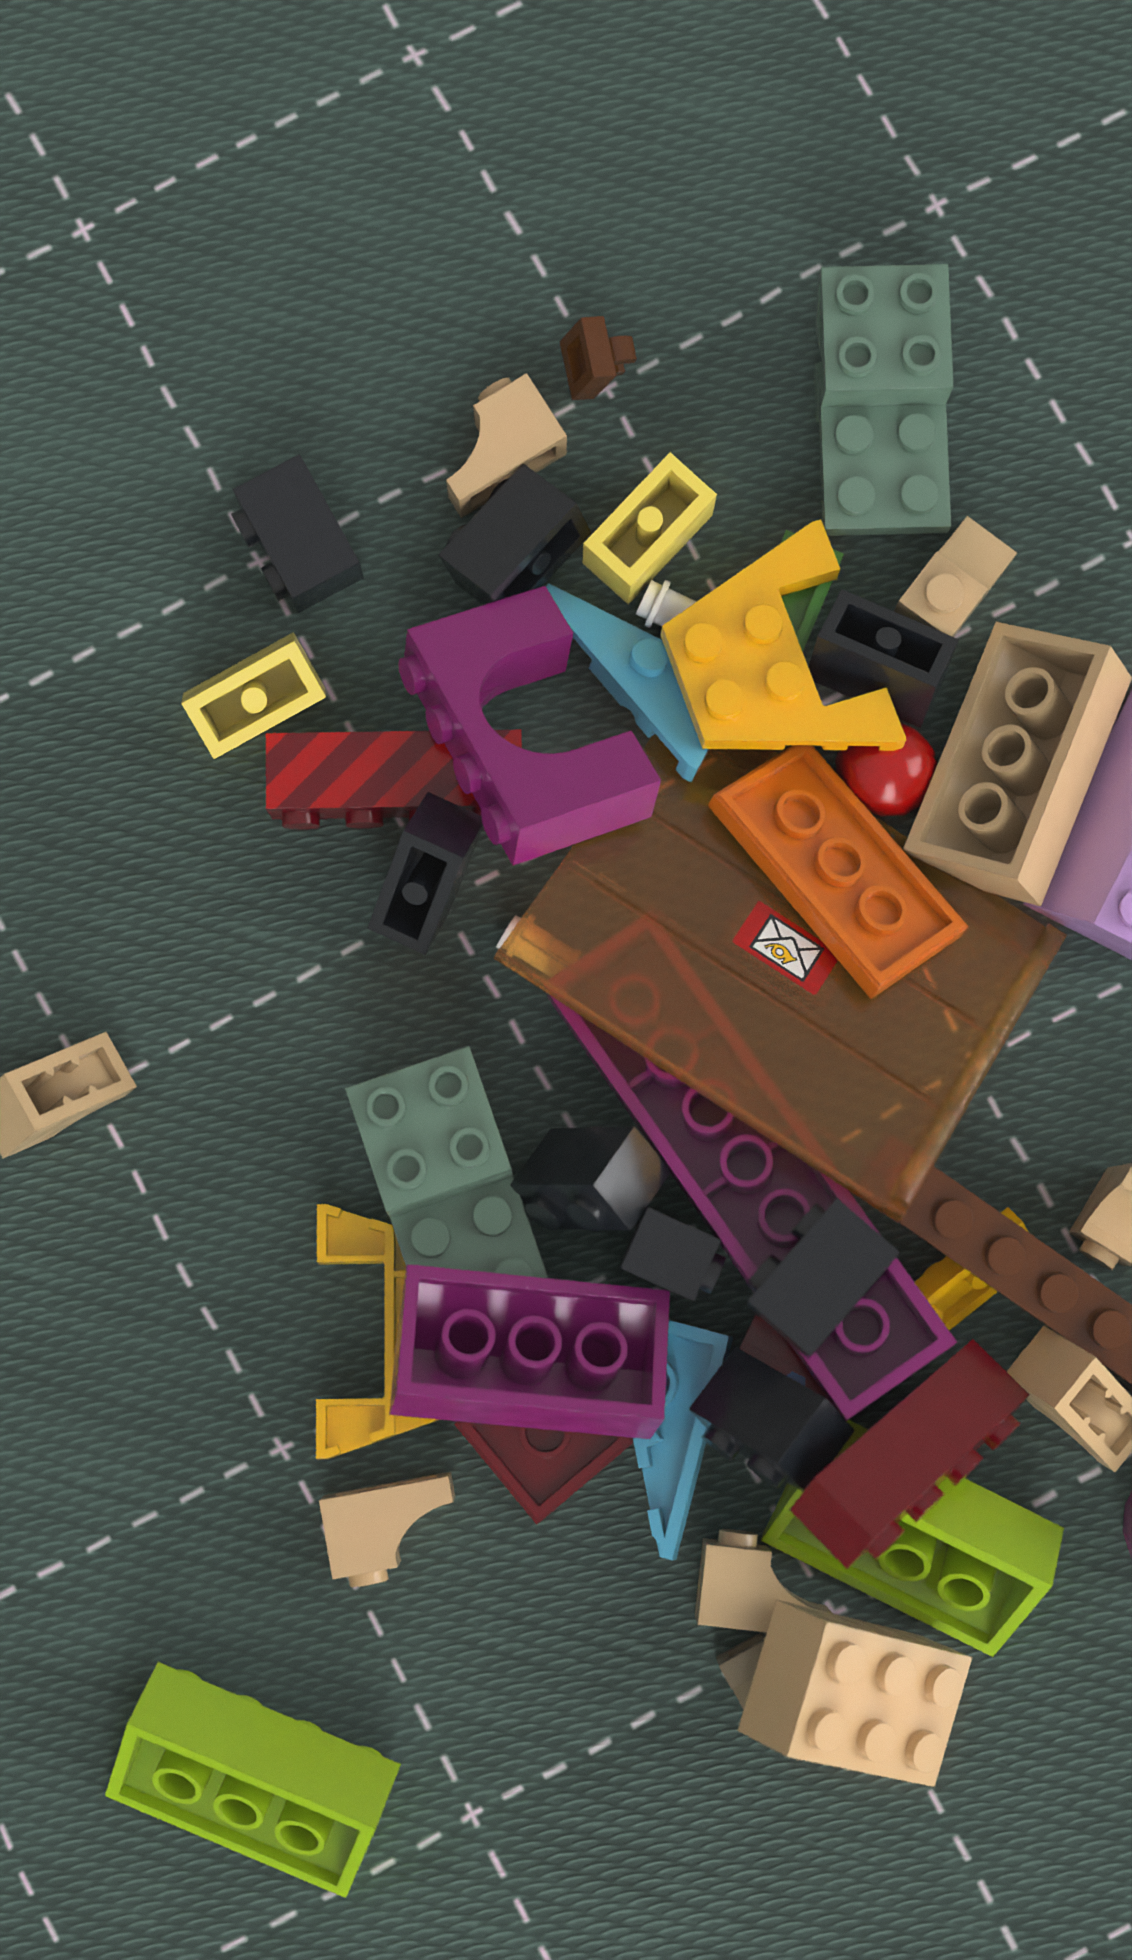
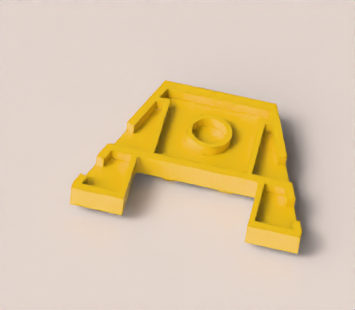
(747, 670)
(356, 1423)

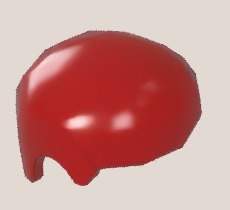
(889, 780)

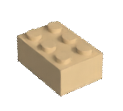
(854, 1694)

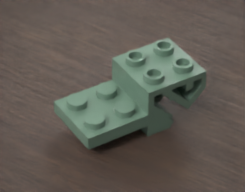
(884, 398)
(444, 1168)

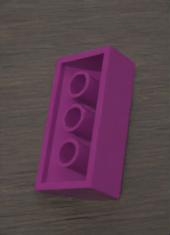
(531, 1352)

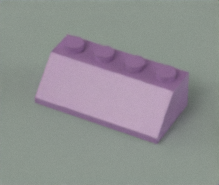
(1095, 870)

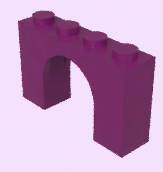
(526, 797)

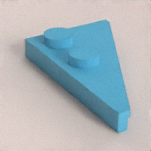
(637, 676)
(676, 1449)

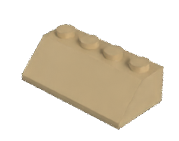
(1019, 761)

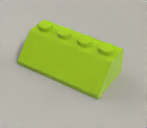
(962, 1568)
(251, 1779)

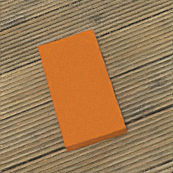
(838, 867)

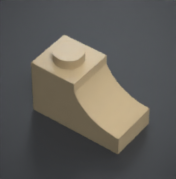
(513, 430)
(956, 578)
(59, 1091)
(1107, 1219)
(1077, 1395)
(369, 1522)
(739, 1583)

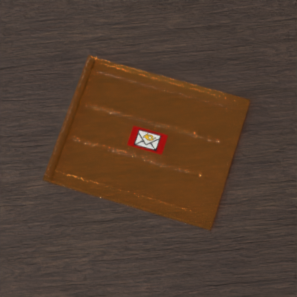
(724, 985)

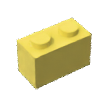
(649, 528)
(253, 695)

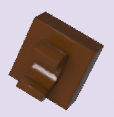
(593, 357)

